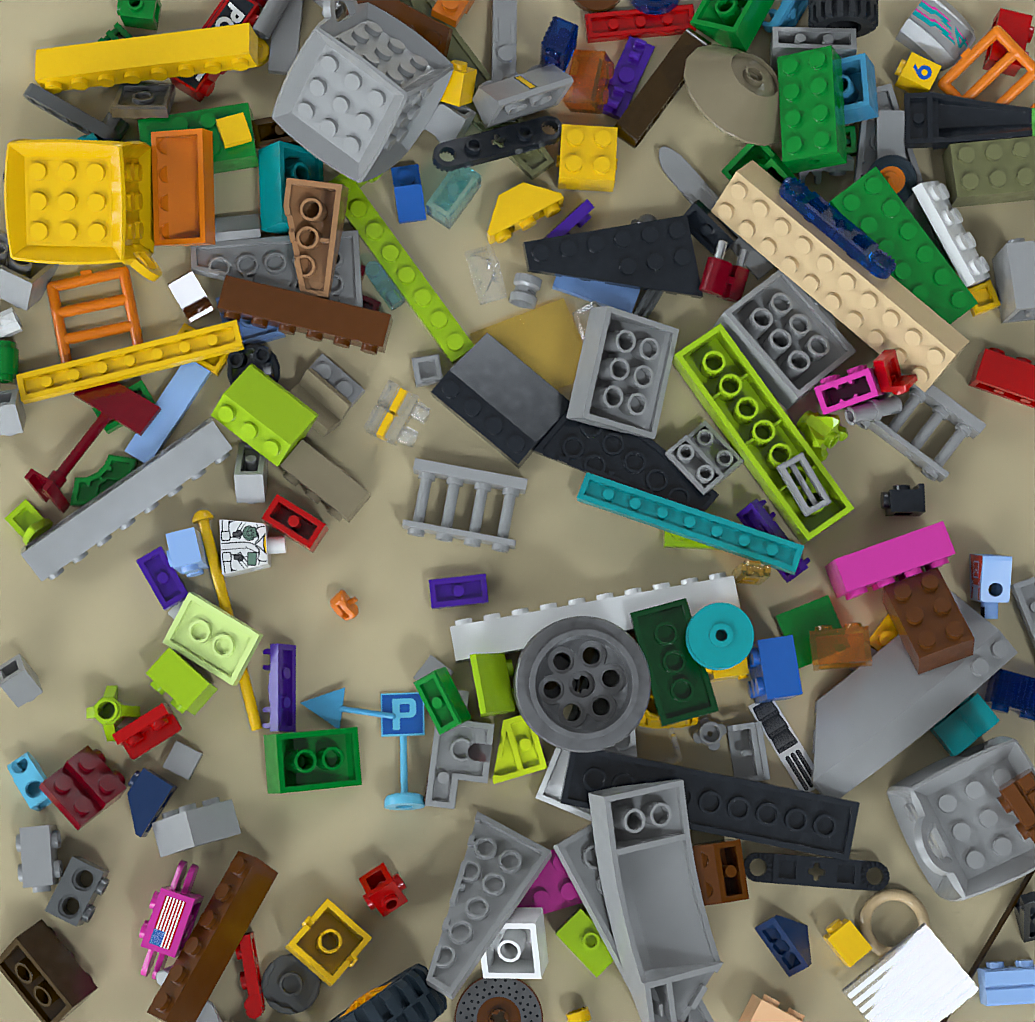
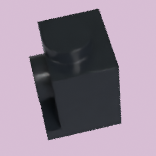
(904, 501)

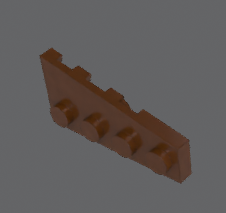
(427, 27)

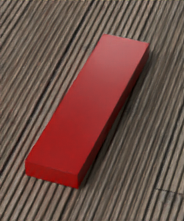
(634, 23)

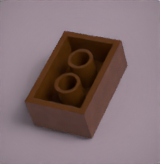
(928, 620)

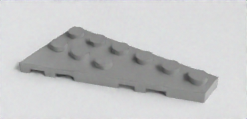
(272, 263)

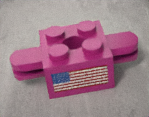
(170, 920)

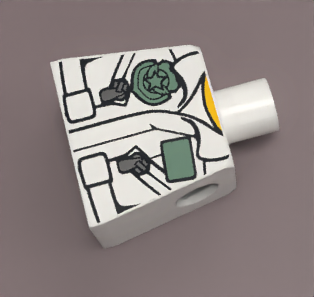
(247, 547)

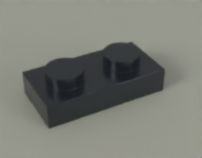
(708, 228)

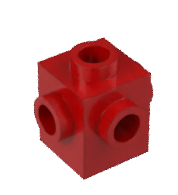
(383, 890)

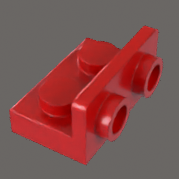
(148, 731)

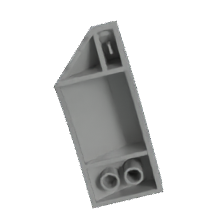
(891, 705)
(654, 896)

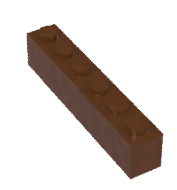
(305, 314)
(213, 940)

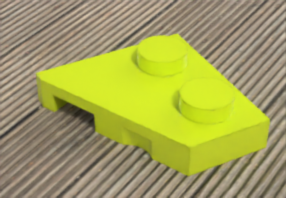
(518, 751)

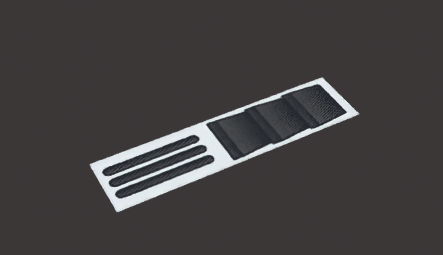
(785, 743)

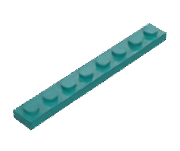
(690, 523)

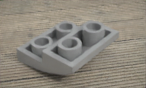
(704, 457)

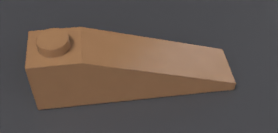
(315, 228)

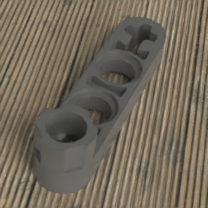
(108, 130)

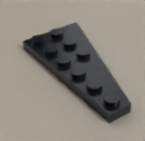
(636, 256)
(623, 459)

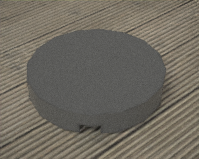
(290, 985)

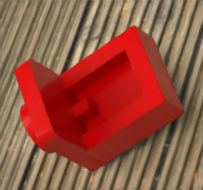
(889, 375)

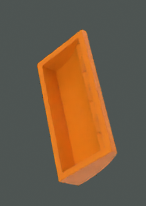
(183, 187)

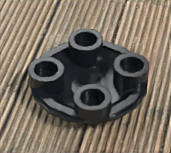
(254, 354)

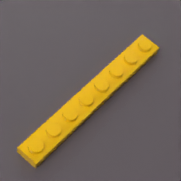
(130, 362)

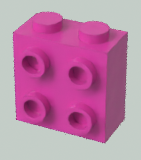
(840, 393)

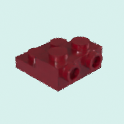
(84, 787)

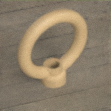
(879, 898)

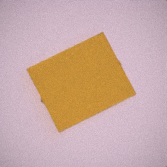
(542, 340)

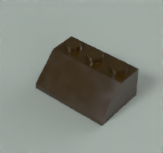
(45, 973)

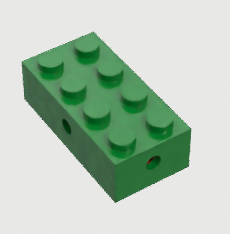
(812, 109)

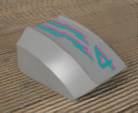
(937, 33)

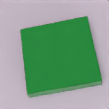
(805, 619)

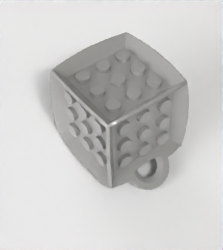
(361, 90)
(958, 824)

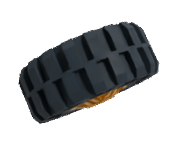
(398, 1000)

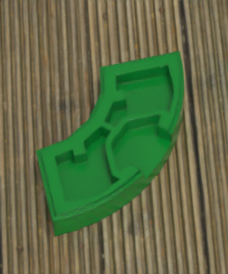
(89, 487)

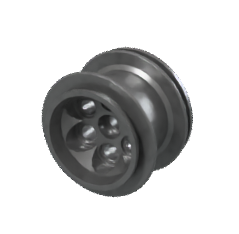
(625, 699)

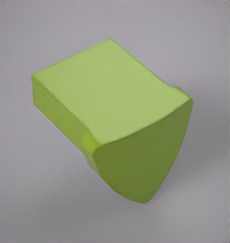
(28, 521)

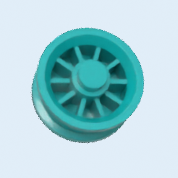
(719, 636)

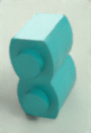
(964, 724)

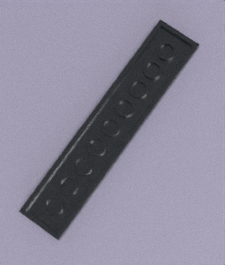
(726, 803)

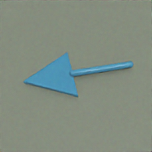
(331, 707)

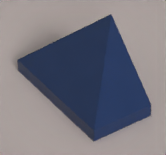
(787, 942)

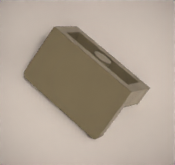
(322, 399)

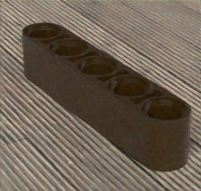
(658, 90)

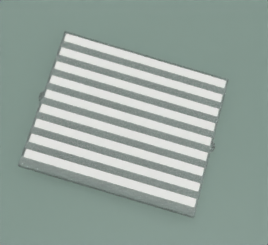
(912, 982)

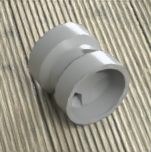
(525, 290)

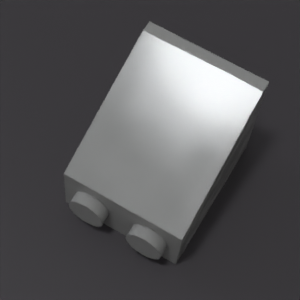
(1016, 280)

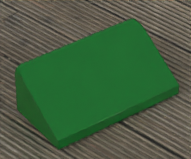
(442, 700)

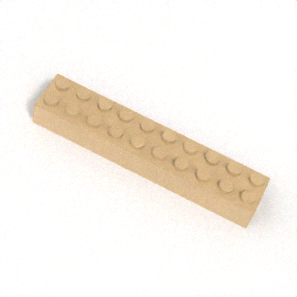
(871, 307)

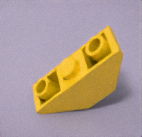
(520, 209)

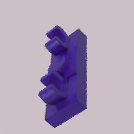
(627, 76)
(757, 518)
(281, 688)

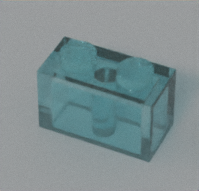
(453, 196)

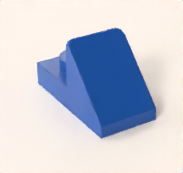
(408, 193)

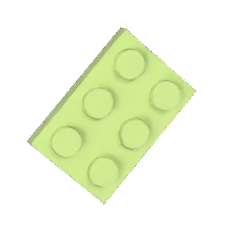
(212, 638)

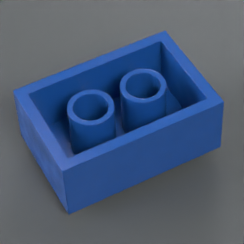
(773, 670)

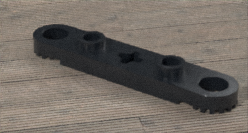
(480, 149)
(837, 872)

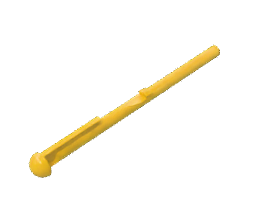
(202, 518)

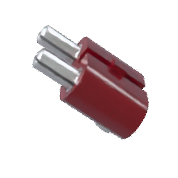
(722, 277)

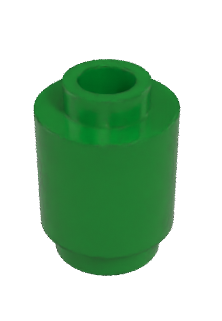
(8, 361)

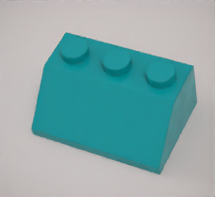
(277, 164)

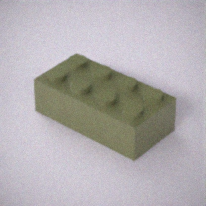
(990, 171)

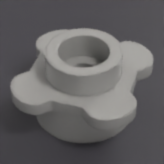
(711, 741)

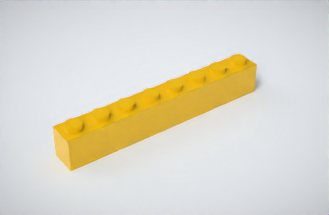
(147, 58)

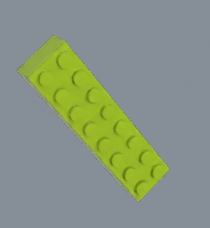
(757, 428)

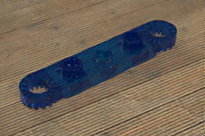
(837, 228)

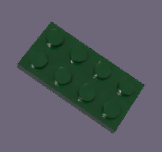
(678, 682)

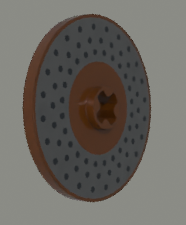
(493, 995)

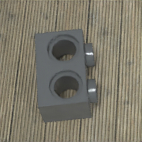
(71, 886)

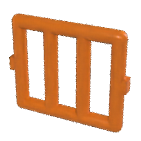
(1014, 53)
(88, 278)

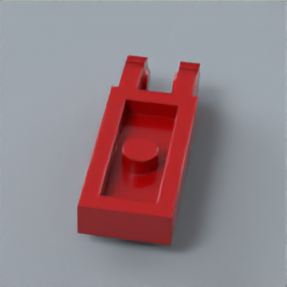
(251, 976)

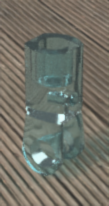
(384, 285)

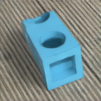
(28, 777)

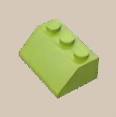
(264, 415)

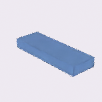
(604, 294)

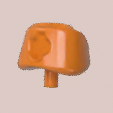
(344, 605)

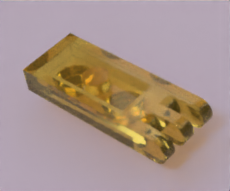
(751, 573)

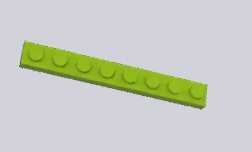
(404, 273)

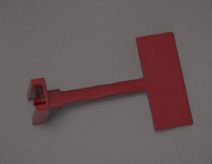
(114, 403)

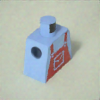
(987, 571)

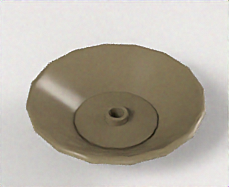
(735, 93)

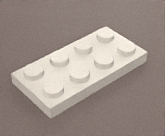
(951, 233)

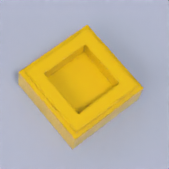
(233, 130)
(985, 296)

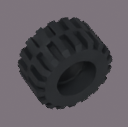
(844, 14)

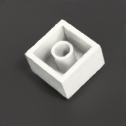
(519, 947)

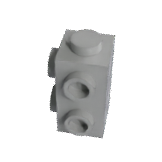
(39, 857)

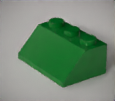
(731, 21)

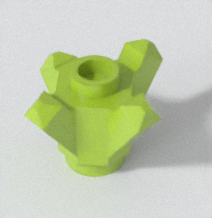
(821, 432)
(111, 711)

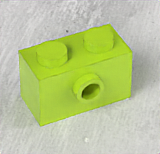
(181, 681)
(585, 941)

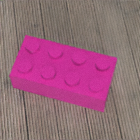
(890, 559)

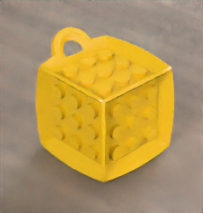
(80, 203)

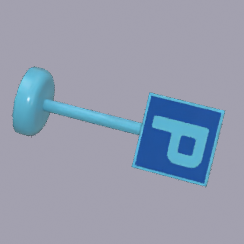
(408, 722)

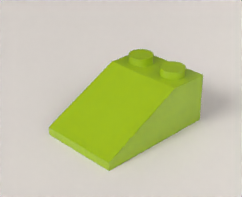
(492, 683)

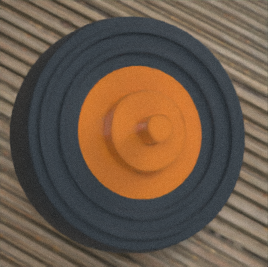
(898, 173)

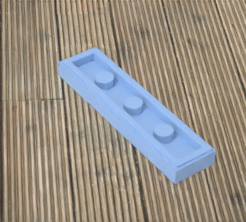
(173, 404)

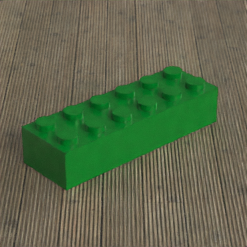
(919, 264)

